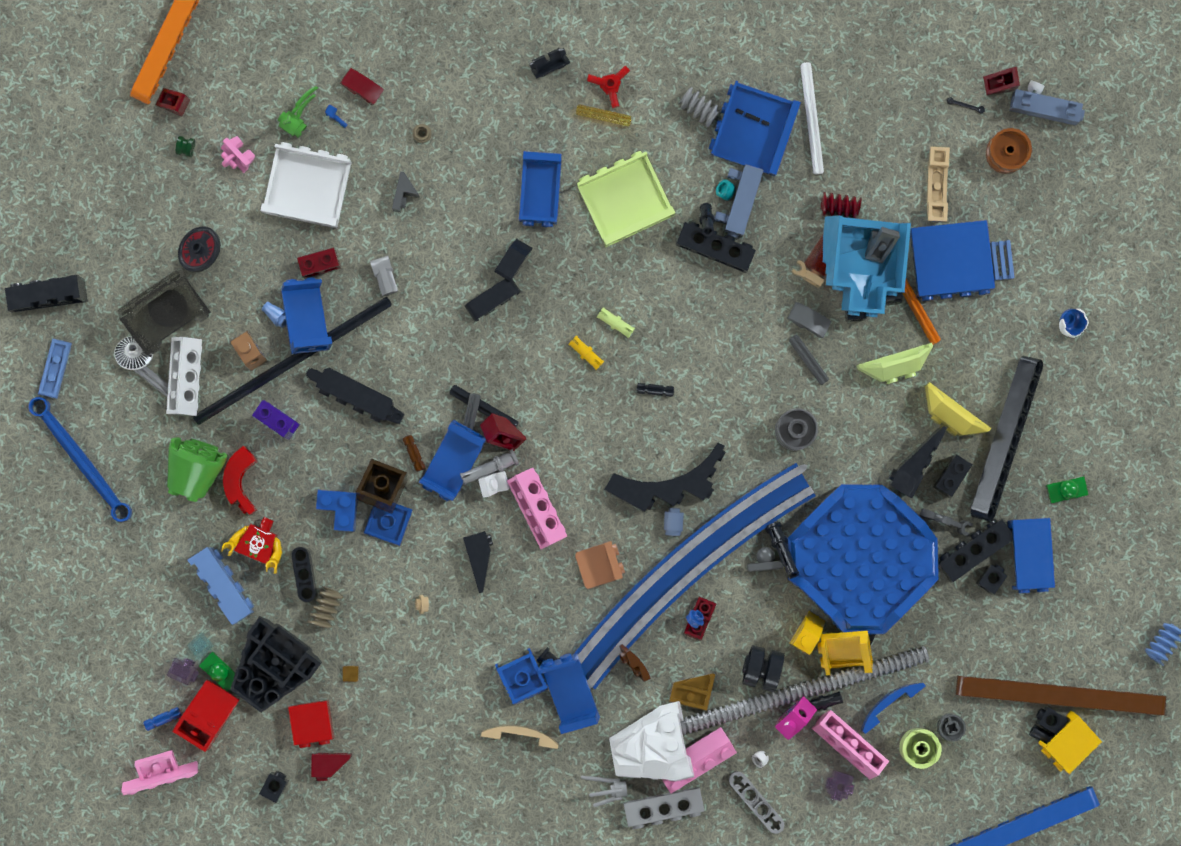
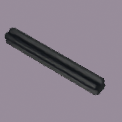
(483, 407)

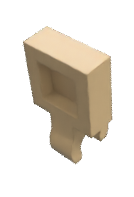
(810, 276)

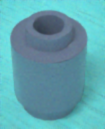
(673, 522)

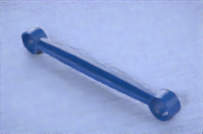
(80, 459)

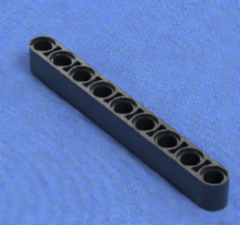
(1006, 438)

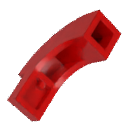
(232, 479)

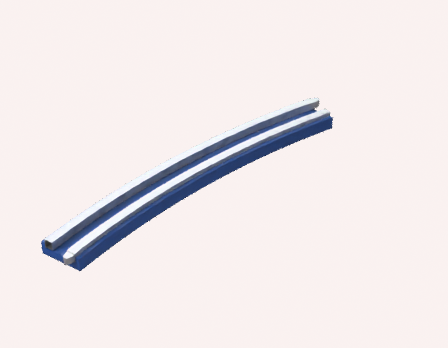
(687, 565)

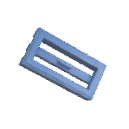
(1002, 260)

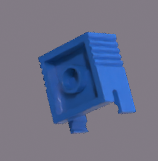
(522, 678)

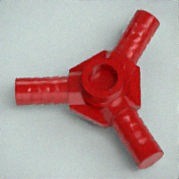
(610, 84)

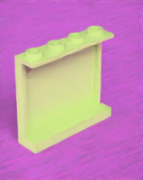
(625, 198)

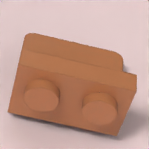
(599, 565)

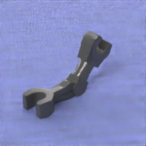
(946, 520)

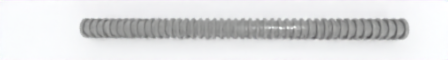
(806, 689)

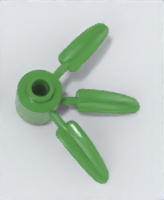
(292, 123)

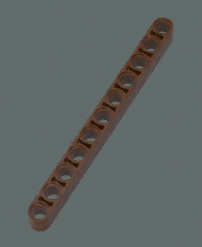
(1061, 695)

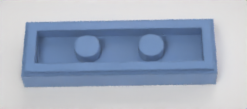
(54, 368)

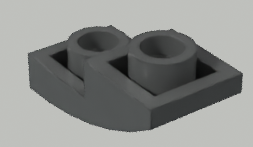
(809, 319)

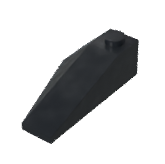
(910, 471)

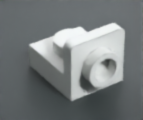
(493, 483)

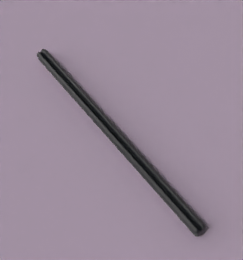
(289, 362)

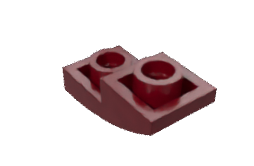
(362, 86)
(706, 608)

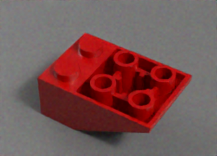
(206, 715)

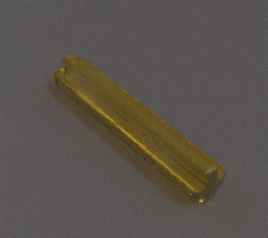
(603, 115)

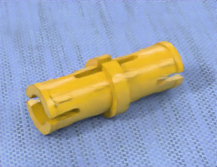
(586, 352)

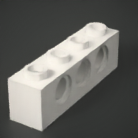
(184, 361)

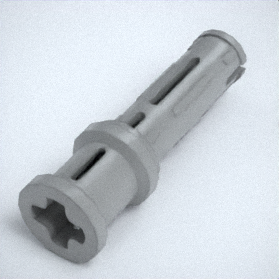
(497, 464)

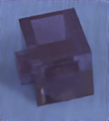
(183, 671)

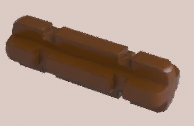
(414, 453)

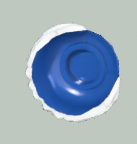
(1073, 322)

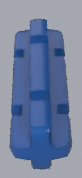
(162, 718)

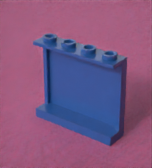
(747, 140)
(952, 260)

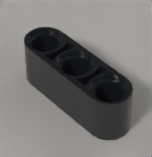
(491, 298)
(310, 581)

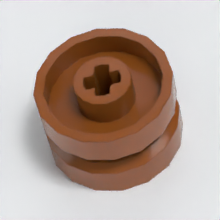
(997, 153)

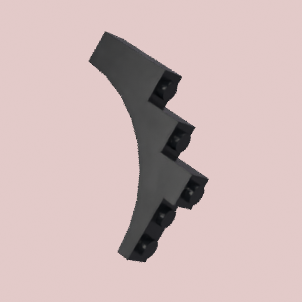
(670, 491)

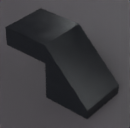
(513, 259)

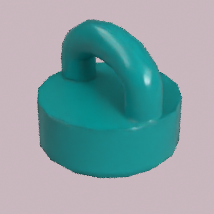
(725, 190)

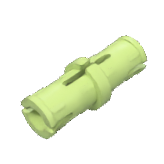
(615, 322)

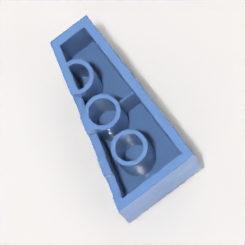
(222, 584)

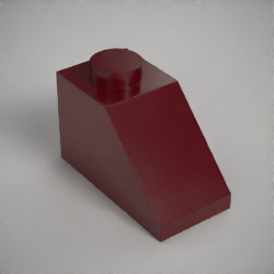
(502, 432)
(327, 764)

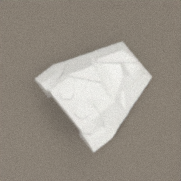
(653, 747)

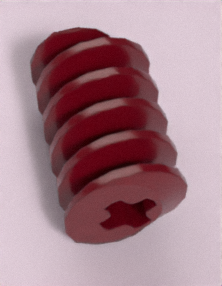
(840, 206)

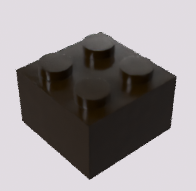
(381, 486)

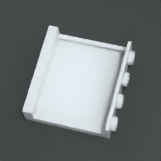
(307, 185)

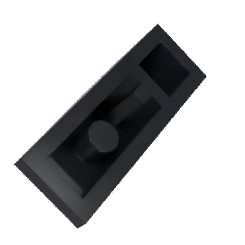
(479, 554)

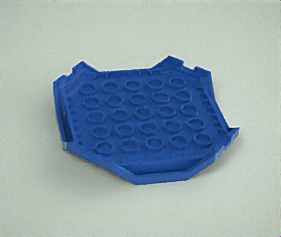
(864, 558)

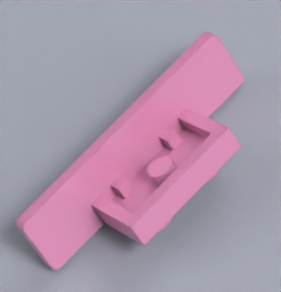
(157, 771)

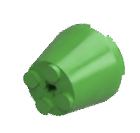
(191, 469)

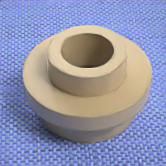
(422, 604)

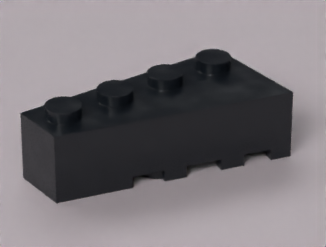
(46, 293)

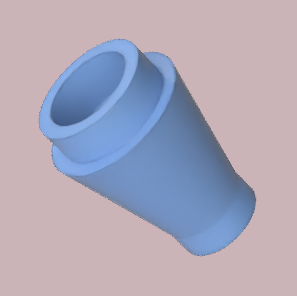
(275, 314)

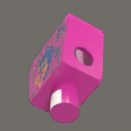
(792, 722)

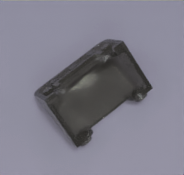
(163, 310)

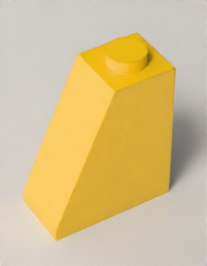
(808, 633)

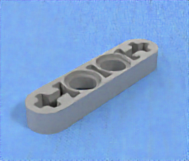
(758, 800)

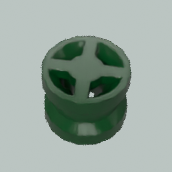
(185, 146)

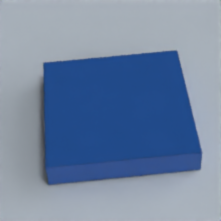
(387, 525)

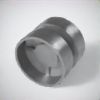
(796, 429)

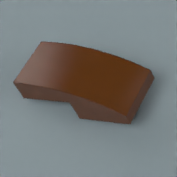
(634, 663)

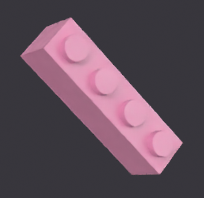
(704, 756)

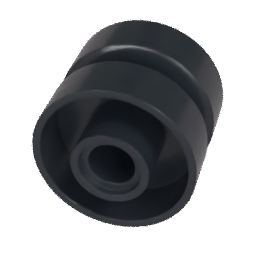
(757, 667)

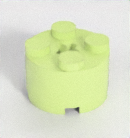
(925, 757)

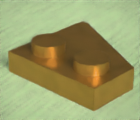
(693, 691)

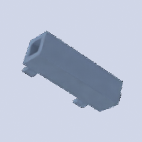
(1046, 107)
(743, 200)

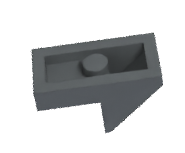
(403, 187)
(881, 244)

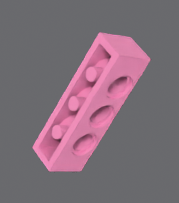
(528, 504)
(850, 744)

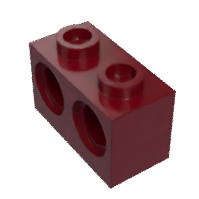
(318, 263)

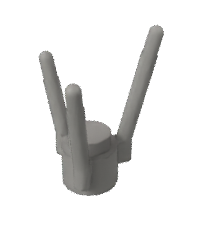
(617, 790)

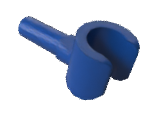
(331, 111)

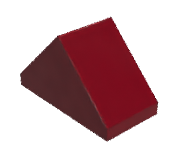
(1002, 81)
(173, 101)

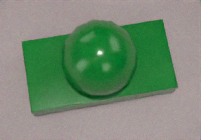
(1067, 489)
(218, 671)

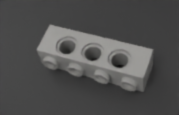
(694, 808)

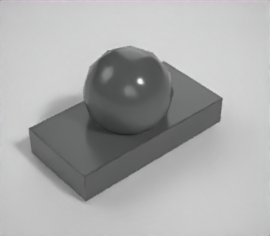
(766, 558)

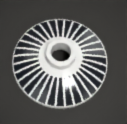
(131, 359)

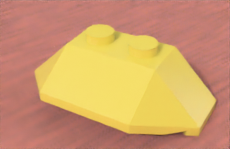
(952, 414)

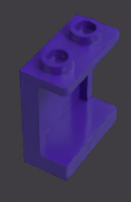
(275, 419)

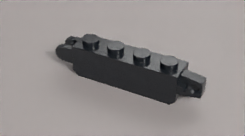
(356, 394)

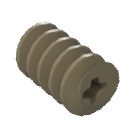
(326, 608)

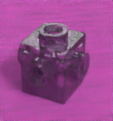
(836, 779)

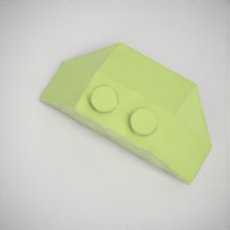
(897, 365)

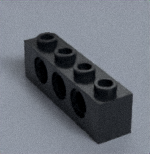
(722, 256)
(1002, 537)

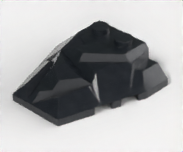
(272, 665)

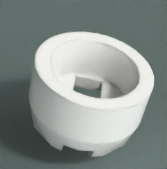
(1035, 86)
(762, 757)

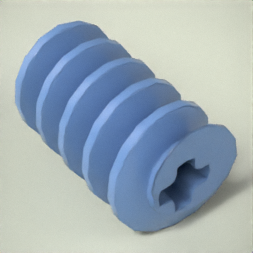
(1164, 643)

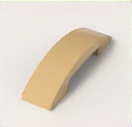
(937, 184)
(495, 732)

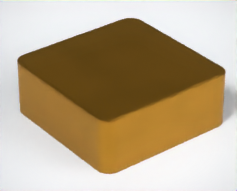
(350, 673)

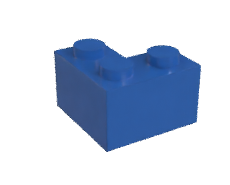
(344, 506)

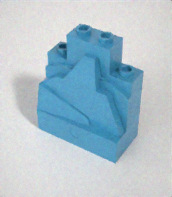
(861, 279)

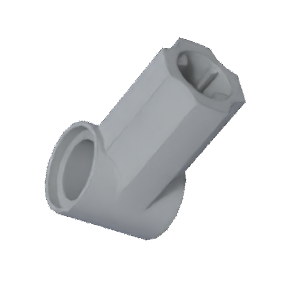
(383, 271)

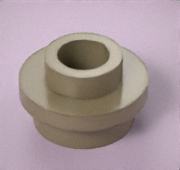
(417, 129)

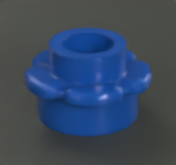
(695, 618)

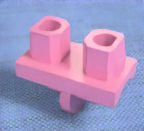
(234, 157)

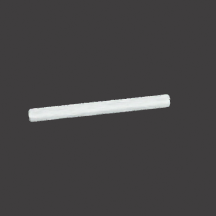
(812, 120)

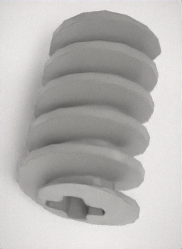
(699, 107)

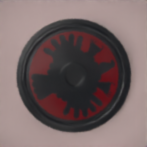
(199, 249)

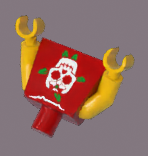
(257, 544)

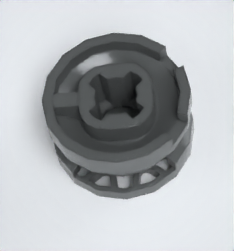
(951, 727)

